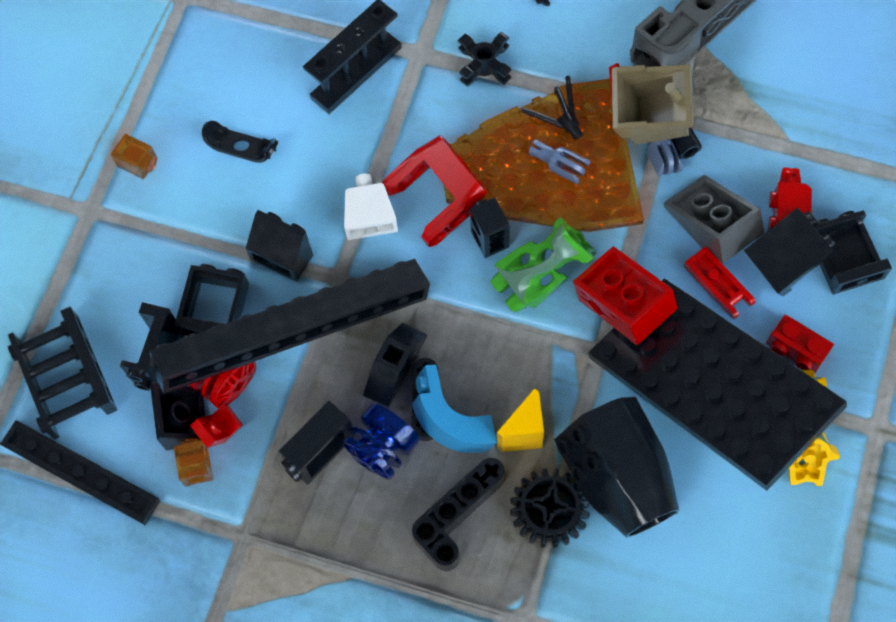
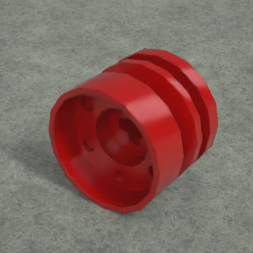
(226, 386)

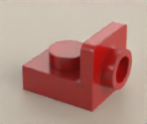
(218, 427)

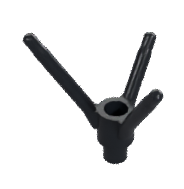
(568, 120)

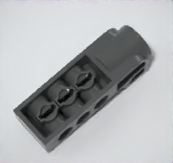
(683, 33)

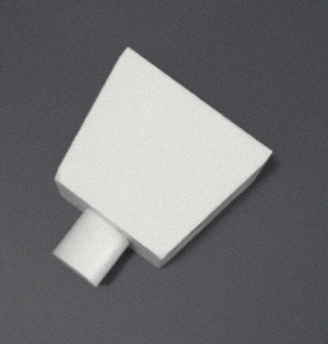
(368, 210)

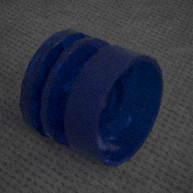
(384, 436)

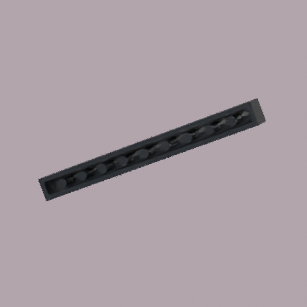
(287, 325)

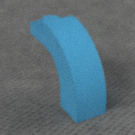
(444, 424)

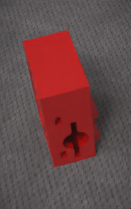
(625, 295)

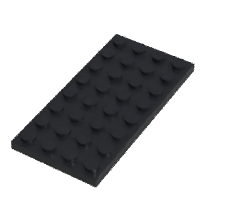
(723, 388)

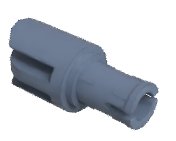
(664, 157)
(557, 159)

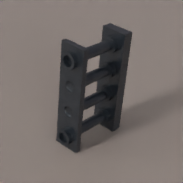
(353, 56)
(88, 374)

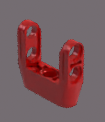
(453, 174)

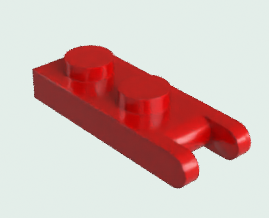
(718, 281)

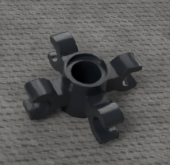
(484, 67)

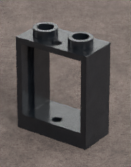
(210, 275)
(316, 443)

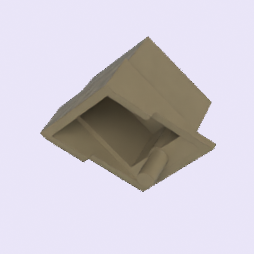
(652, 102)

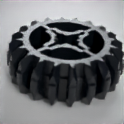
(536, 505)

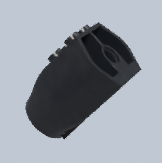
(620, 466)

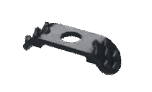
(223, 141)

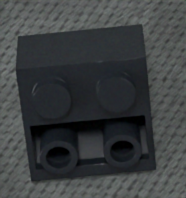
(279, 245)

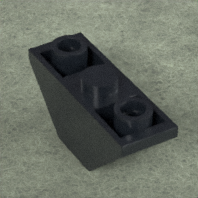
(393, 364)

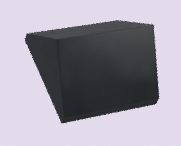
(175, 414)

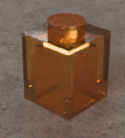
(134, 156)

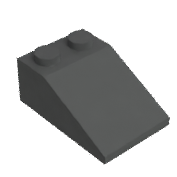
(716, 217)

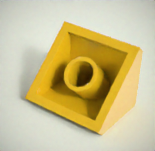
(524, 427)

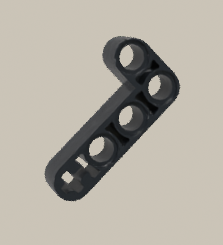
(463, 508)

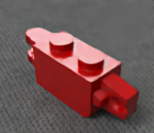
(788, 196)

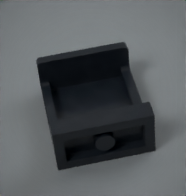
(790, 250)
(856, 256)
(162, 330)

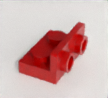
(799, 344)

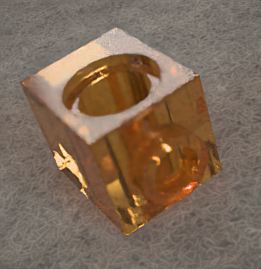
(193, 462)

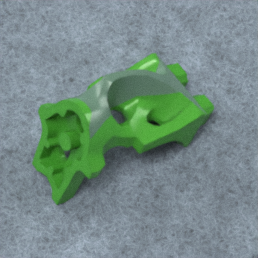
(525, 279)

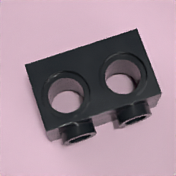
(489, 227)

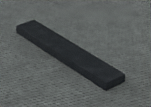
(80, 472)

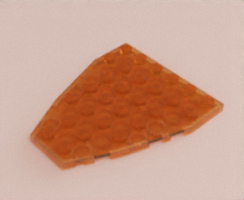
(533, 193)

